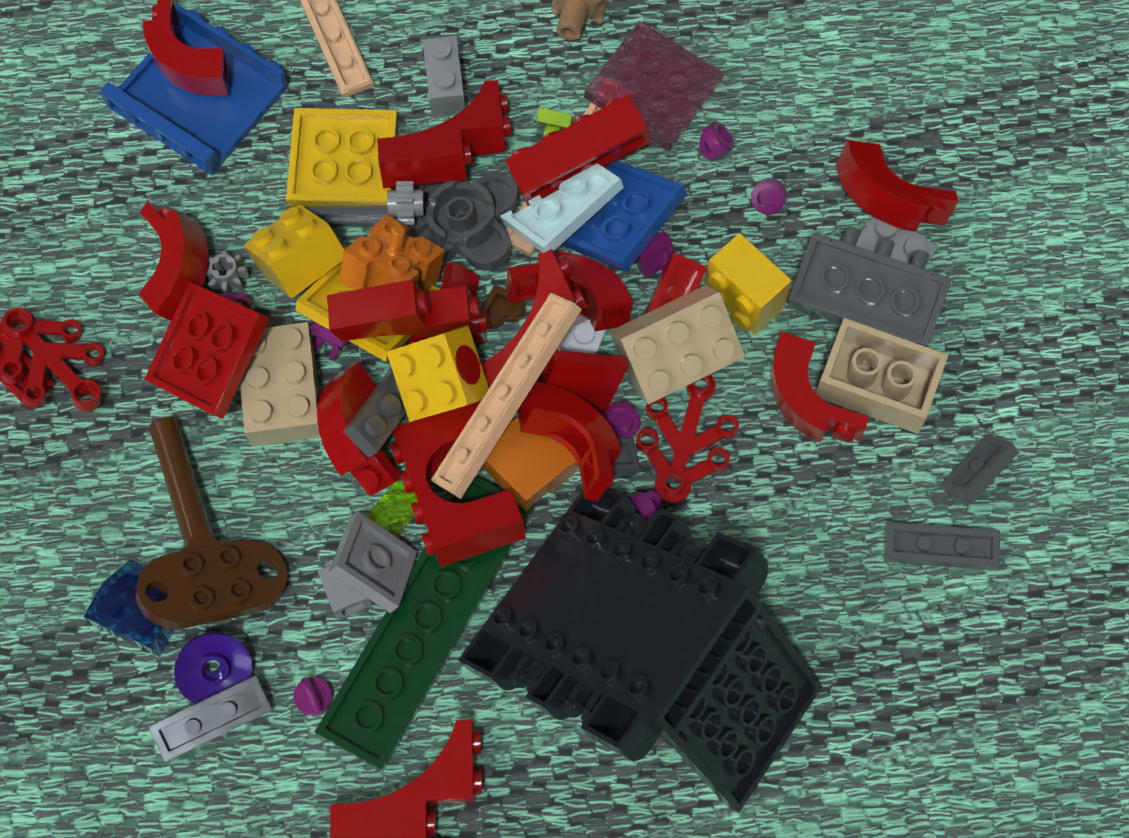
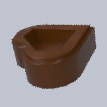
(500, 309)

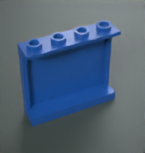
(194, 124)

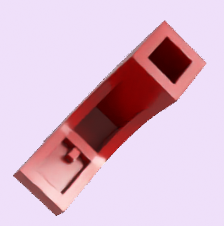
(189, 68)
(886, 195)
(181, 258)
(602, 288)
(798, 399)
(335, 409)
(579, 428)

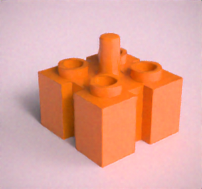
(391, 257)

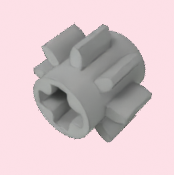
(405, 202)
(233, 276)

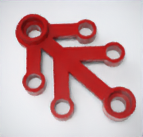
(48, 355)
(685, 444)

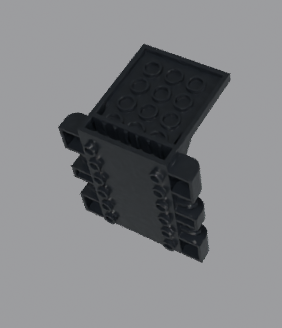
(651, 643)

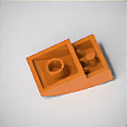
(529, 464)

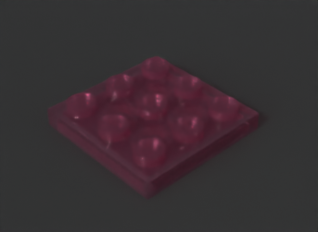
(661, 79)

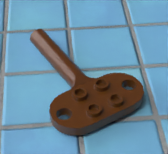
(209, 576)

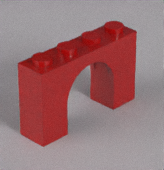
(452, 528)

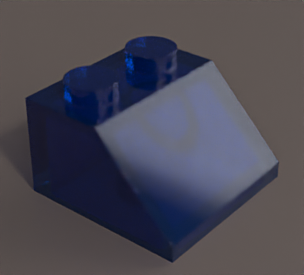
(118, 614)

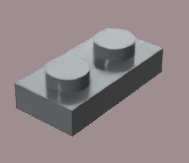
(979, 469)

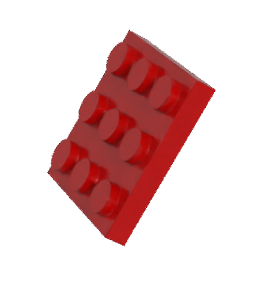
(206, 349)

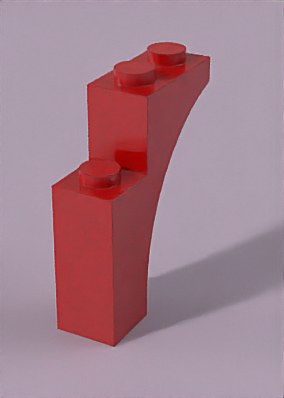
(445, 149)
(554, 279)
(405, 310)
(406, 811)

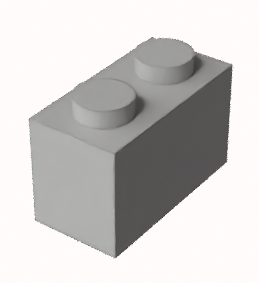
(443, 76)

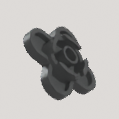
(468, 219)

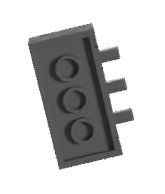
(869, 287)

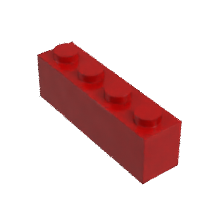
(589, 140)

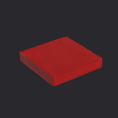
(587, 375)

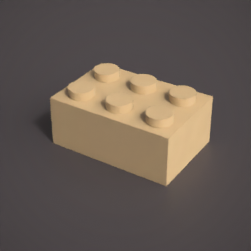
(678, 343)
(881, 375)
(281, 387)

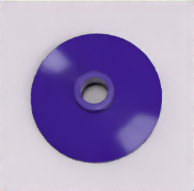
(196, 680)

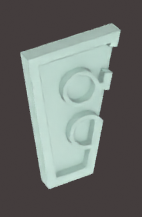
(560, 214)

